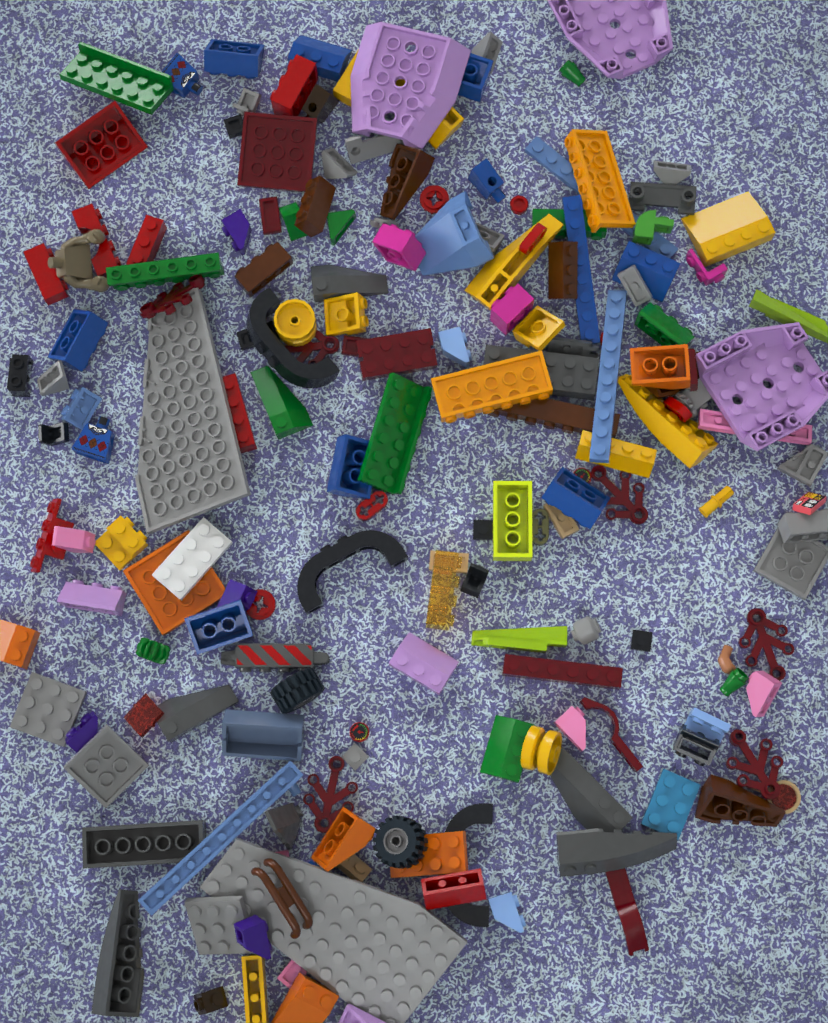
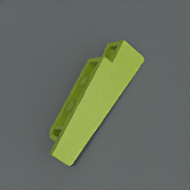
(788, 314)
(522, 639)

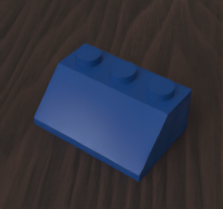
(233, 58)
(329, 58)
(475, 77)
(653, 267)
(78, 339)
(346, 468)
(575, 498)
(219, 626)

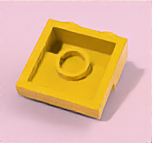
(345, 314)
(538, 328)
(121, 542)

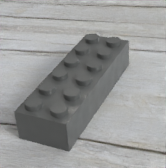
(569, 374)
(140, 843)

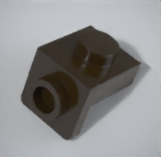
(210, 1001)

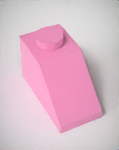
(73, 540)
(761, 692)
(573, 726)

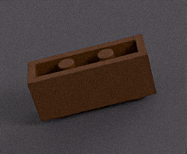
(315, 206)
(263, 269)
(562, 270)

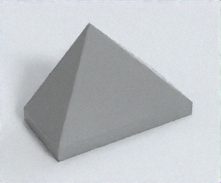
(488, 48)
(335, 165)
(671, 172)
(53, 380)

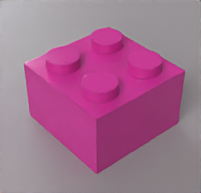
(399, 246)
(511, 308)

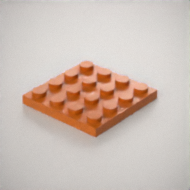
(162, 605)

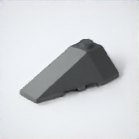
(335, 281)
(191, 710)
(285, 823)

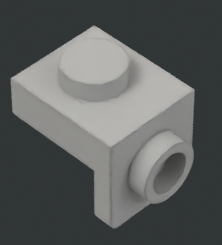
(247, 102)

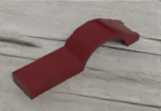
(615, 739)
(627, 910)

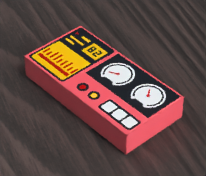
(809, 503)

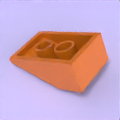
(661, 366)
(17, 644)
(343, 839)
(306, 1002)

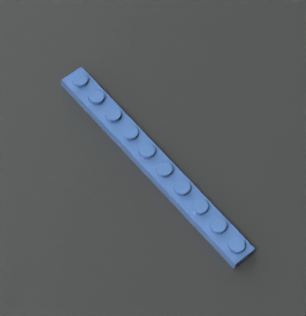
(563, 170)
(608, 376)
(220, 838)

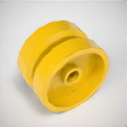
(295, 322)
(541, 750)

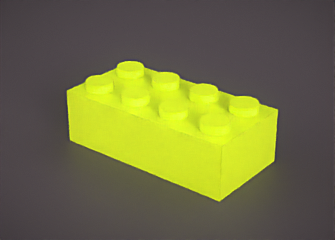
(512, 521)

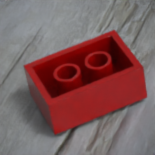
(294, 87)

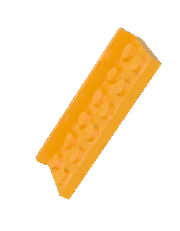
(598, 179)
(492, 387)

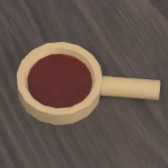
(788, 798)

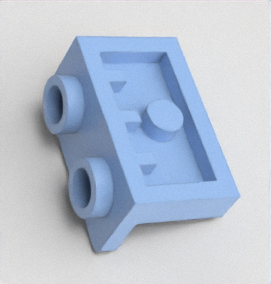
(707, 724)

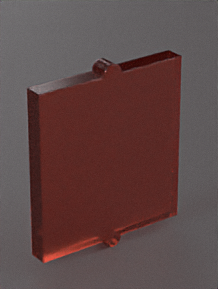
(143, 715)

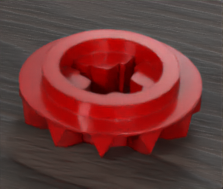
(428, 193)
(263, 613)

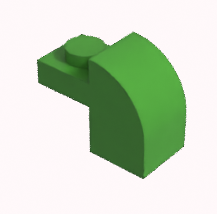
(648, 224)

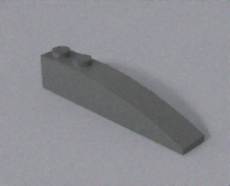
(587, 797)
(600, 851)
(119, 965)

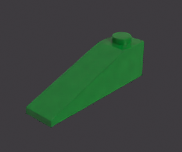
(281, 405)

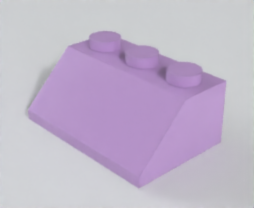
(92, 597)
(423, 663)

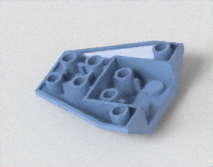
(453, 239)

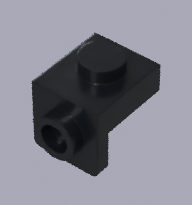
(53, 434)
(474, 580)

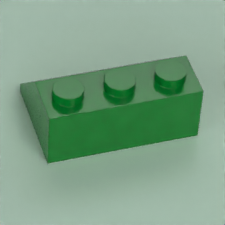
(661, 327)
(505, 748)

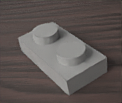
(635, 285)

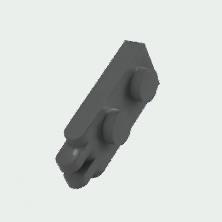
(572, 347)

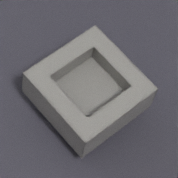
(355, 756)

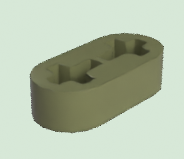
(545, 527)

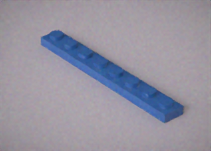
(585, 295)

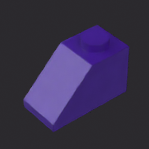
(236, 591)

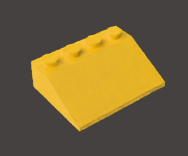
(728, 228)

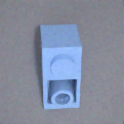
(453, 346)
(505, 911)

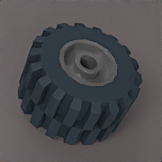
(297, 690)
(400, 842)

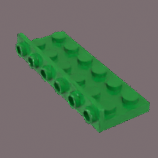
(118, 78)
(163, 271)
(395, 434)

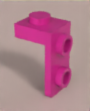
(716, 274)

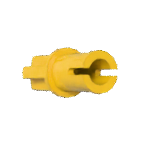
(716, 501)

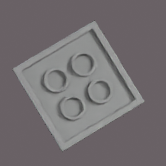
(792, 564)
(48, 709)
(106, 766)
(213, 923)

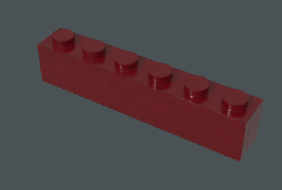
(562, 671)

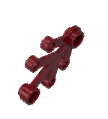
(174, 296)
(308, 348)
(622, 497)
(765, 641)
(755, 767)
(330, 797)

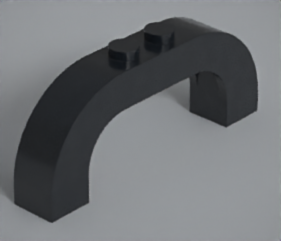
(276, 353)
(345, 548)
(474, 814)

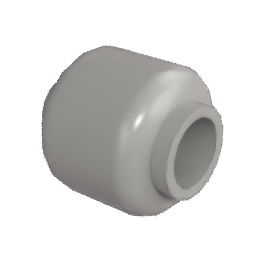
(586, 630)

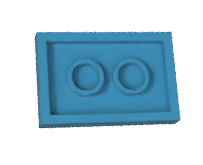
(670, 803)

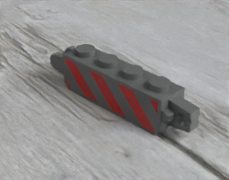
(273, 656)

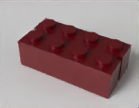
(396, 354)

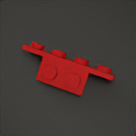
(44, 544)

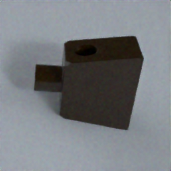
(319, 104)

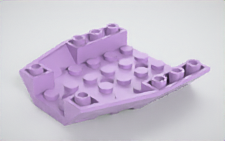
(642, 30)
(430, 87)
(758, 355)

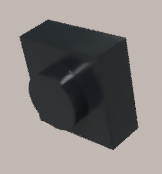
(234, 126)
(482, 529)
(641, 640)

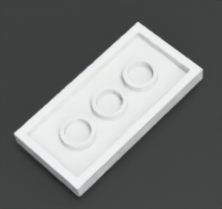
(192, 558)

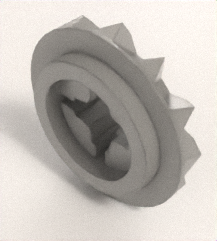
(377, 222)
(684, 400)

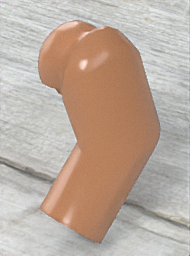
(724, 660)

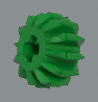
(152, 650)

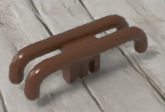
(284, 896)

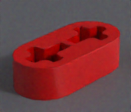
(532, 239)
(678, 408)
(369, 502)

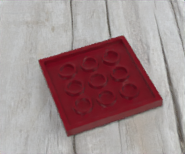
(277, 151)

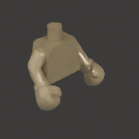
(75, 264)

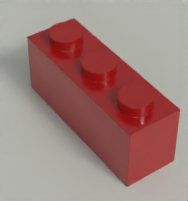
(147, 241)
(50, 286)
(453, 889)

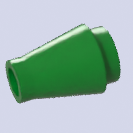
(572, 73)
(734, 681)

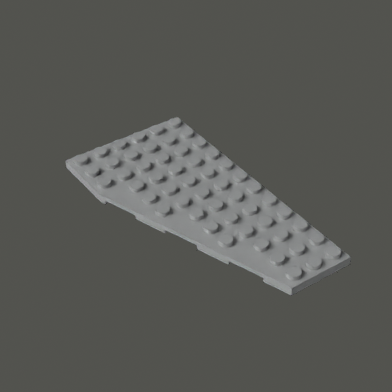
(186, 425)
(362, 940)

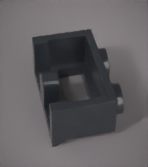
(18, 375)
(699, 740)

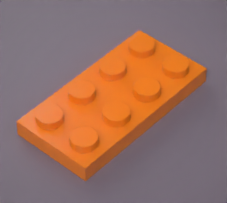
(444, 855)

